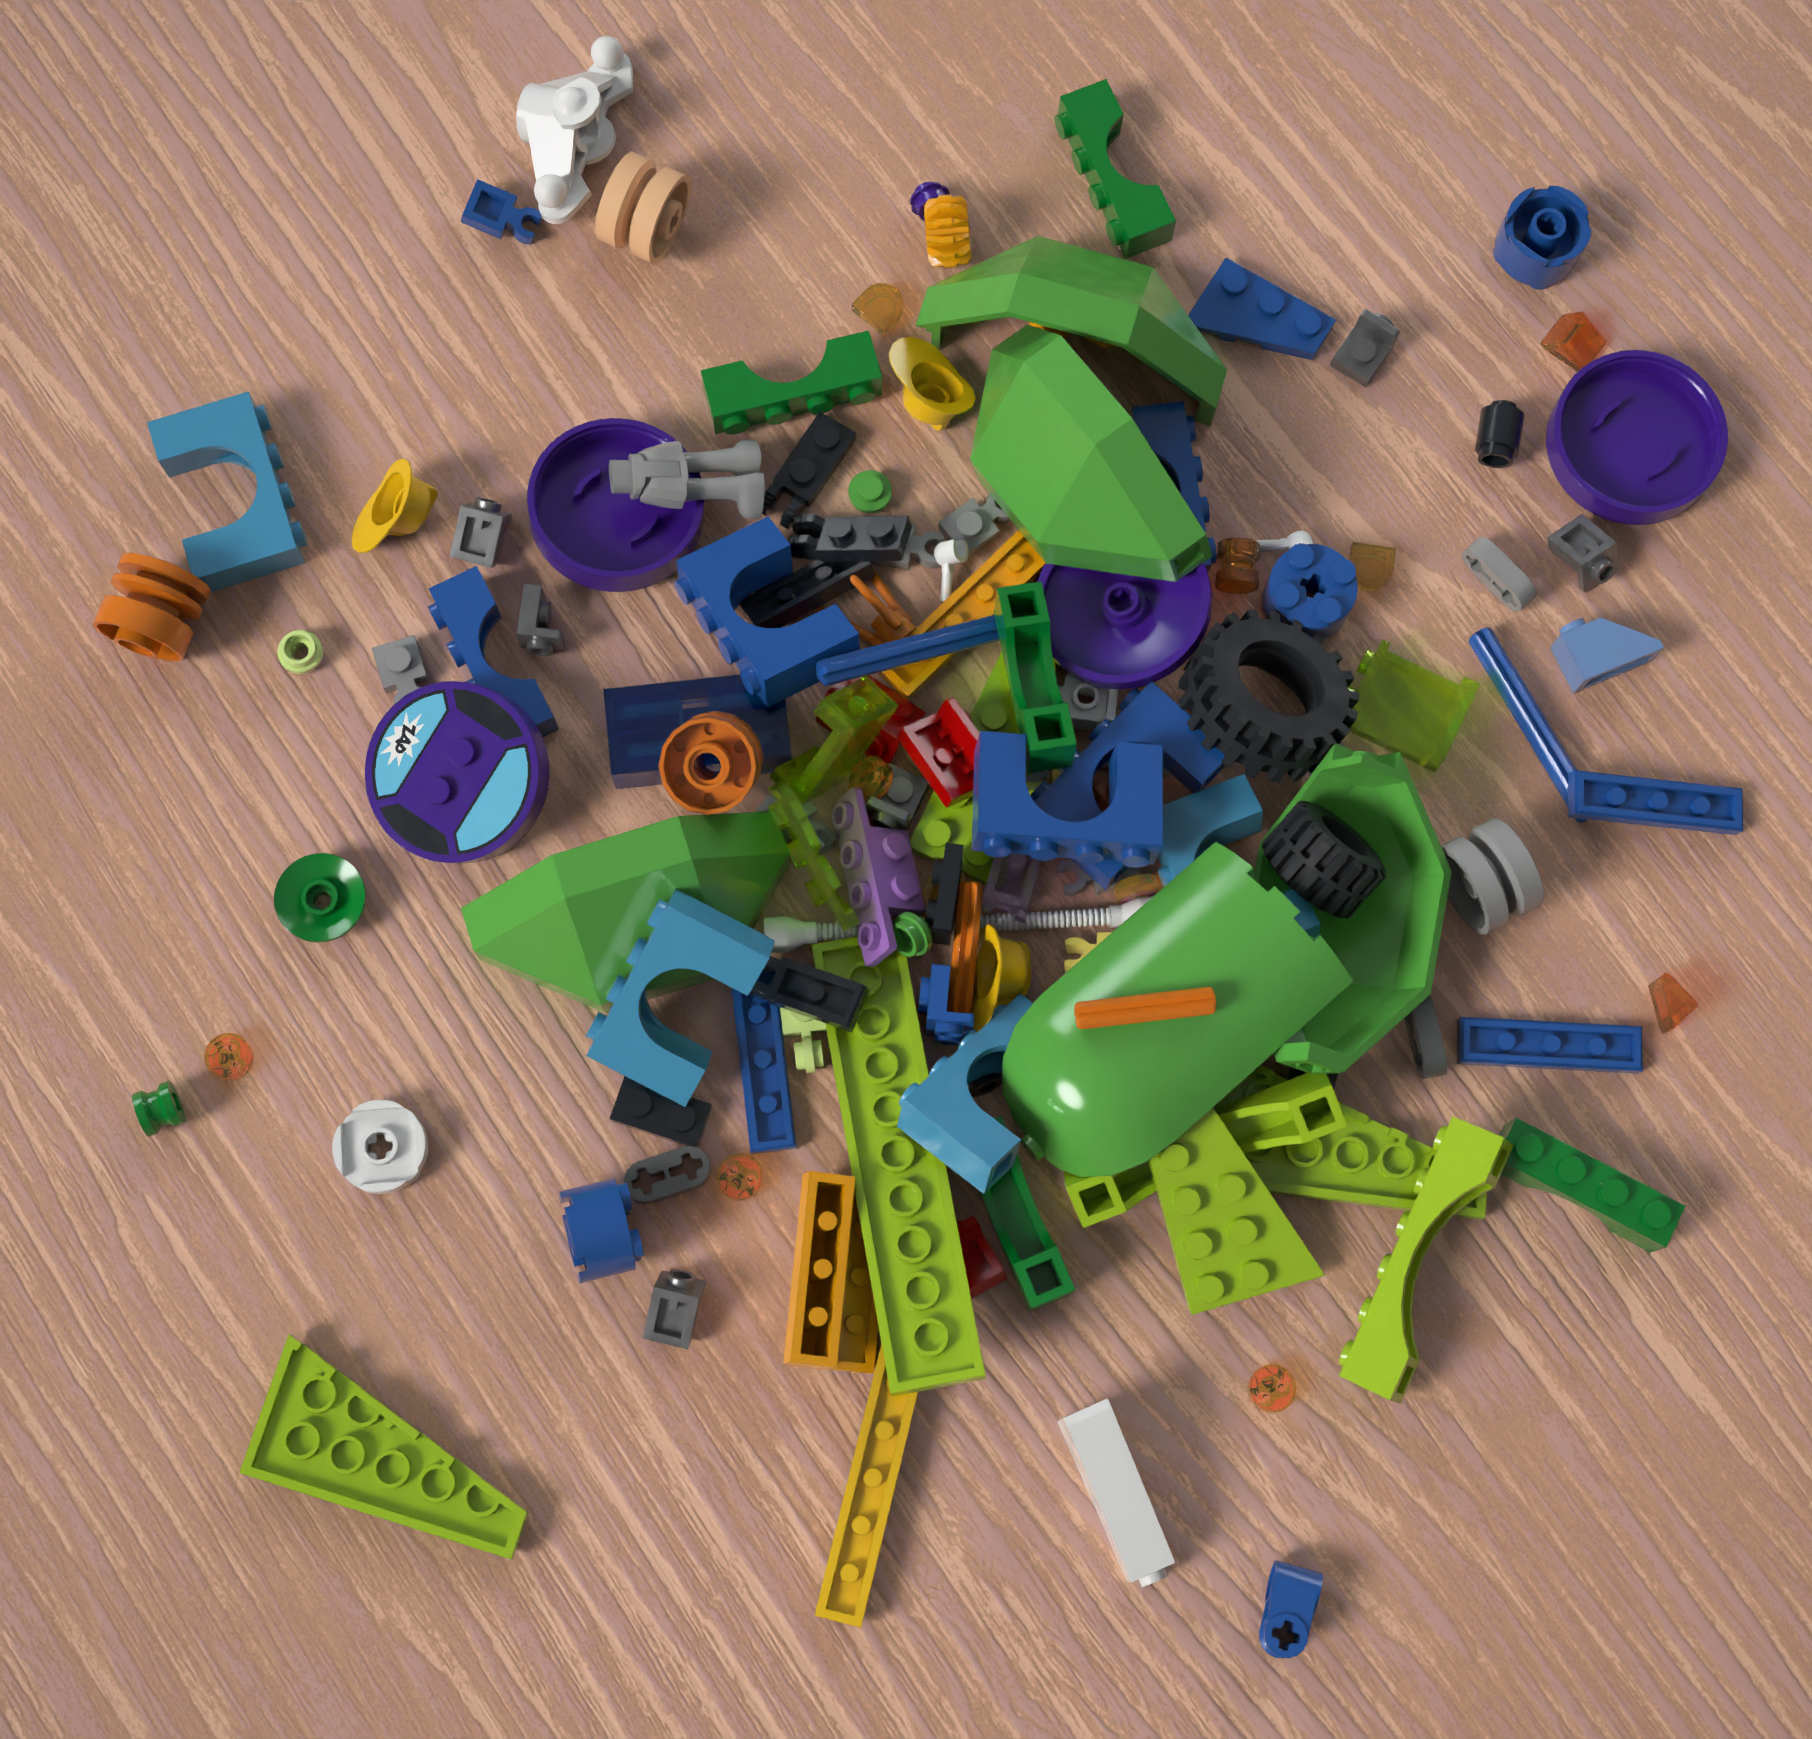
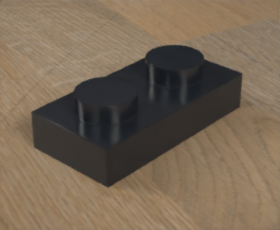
(947, 875)
(660, 1116)

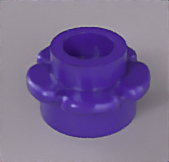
(924, 192)

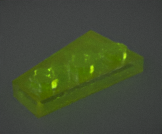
(789, 814)

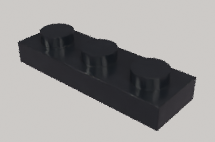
(802, 592)

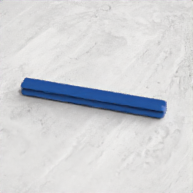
(907, 651)
(1524, 709)

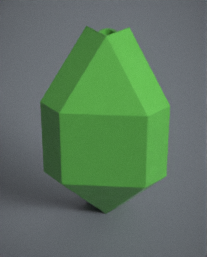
(1086, 297)
(1077, 466)
(585, 907)
(1395, 932)

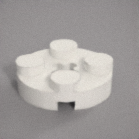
(361, 1129)

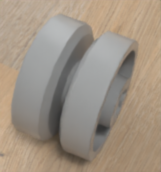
(1491, 876)

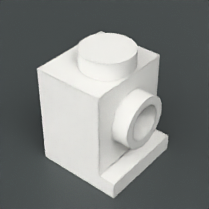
(1088, 715)

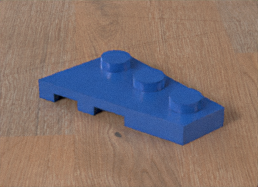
(1256, 311)

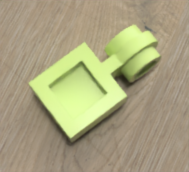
(808, 1052)

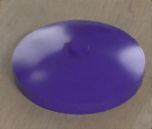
(1122, 626)

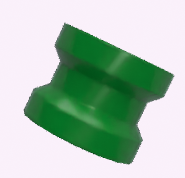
(158, 1108)

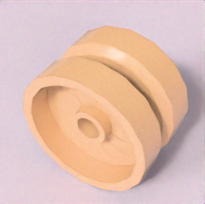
(642, 207)

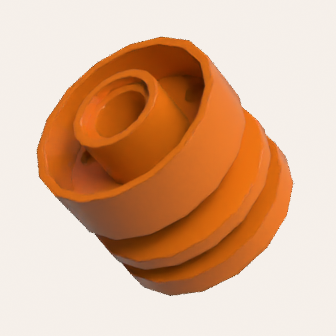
(153, 602)
(690, 780)

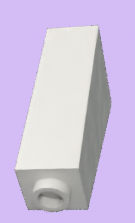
(1117, 1492)

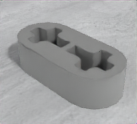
(1499, 574)

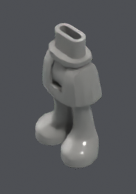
(662, 478)

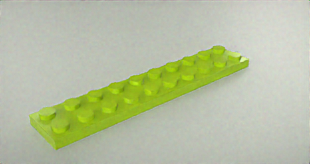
(899, 1184)

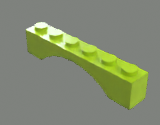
(1270, 1118)
(1385, 1347)

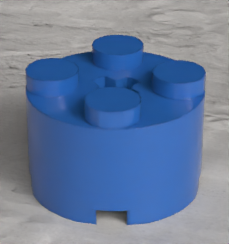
(1542, 236)
(1323, 574)
(600, 1230)

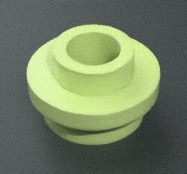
(294, 641)

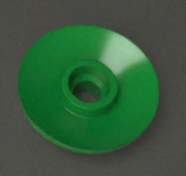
(305, 882)

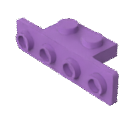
(877, 874)

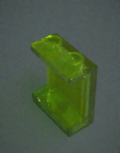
(1409, 707)
(856, 718)

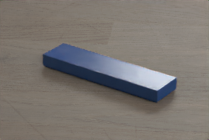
(1655, 802)
(1549, 1045)
(764, 1072)

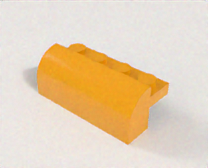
(831, 1293)

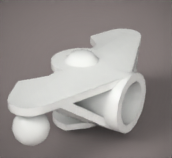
(569, 127)

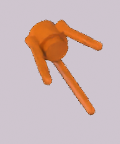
(891, 623)

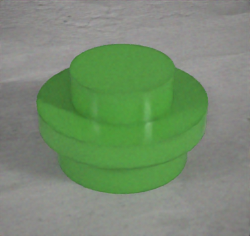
(870, 491)
(912, 934)

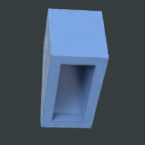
(1600, 651)

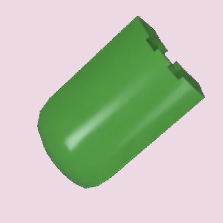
(1130, 1090)

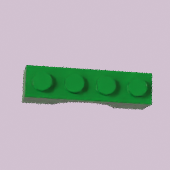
(1134, 212)
(743, 399)
(1029, 665)
(1613, 1197)
(1025, 1240)

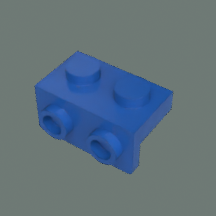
(945, 1026)

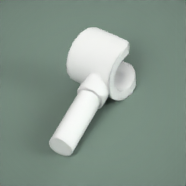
(1285, 543)
(947, 554)

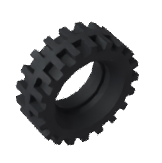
(1245, 727)

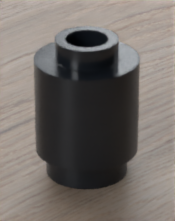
(1499, 434)

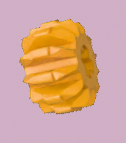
(947, 231)

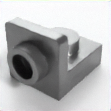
(1366, 347)
(479, 532)
(1585, 551)
(533, 615)
(900, 802)
(674, 1308)

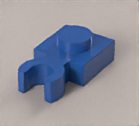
(494, 211)

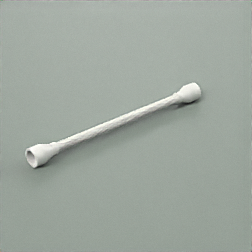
(794, 933)

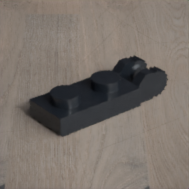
(809, 467)
(850, 538)
(812, 993)

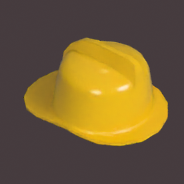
(931, 384)
(394, 509)
(1000, 973)

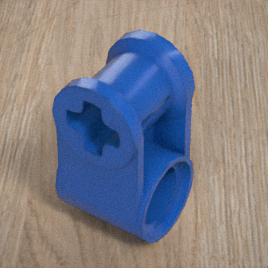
(1292, 1600)

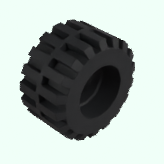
(1323, 859)

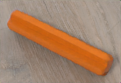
(965, 947)
(1145, 1008)

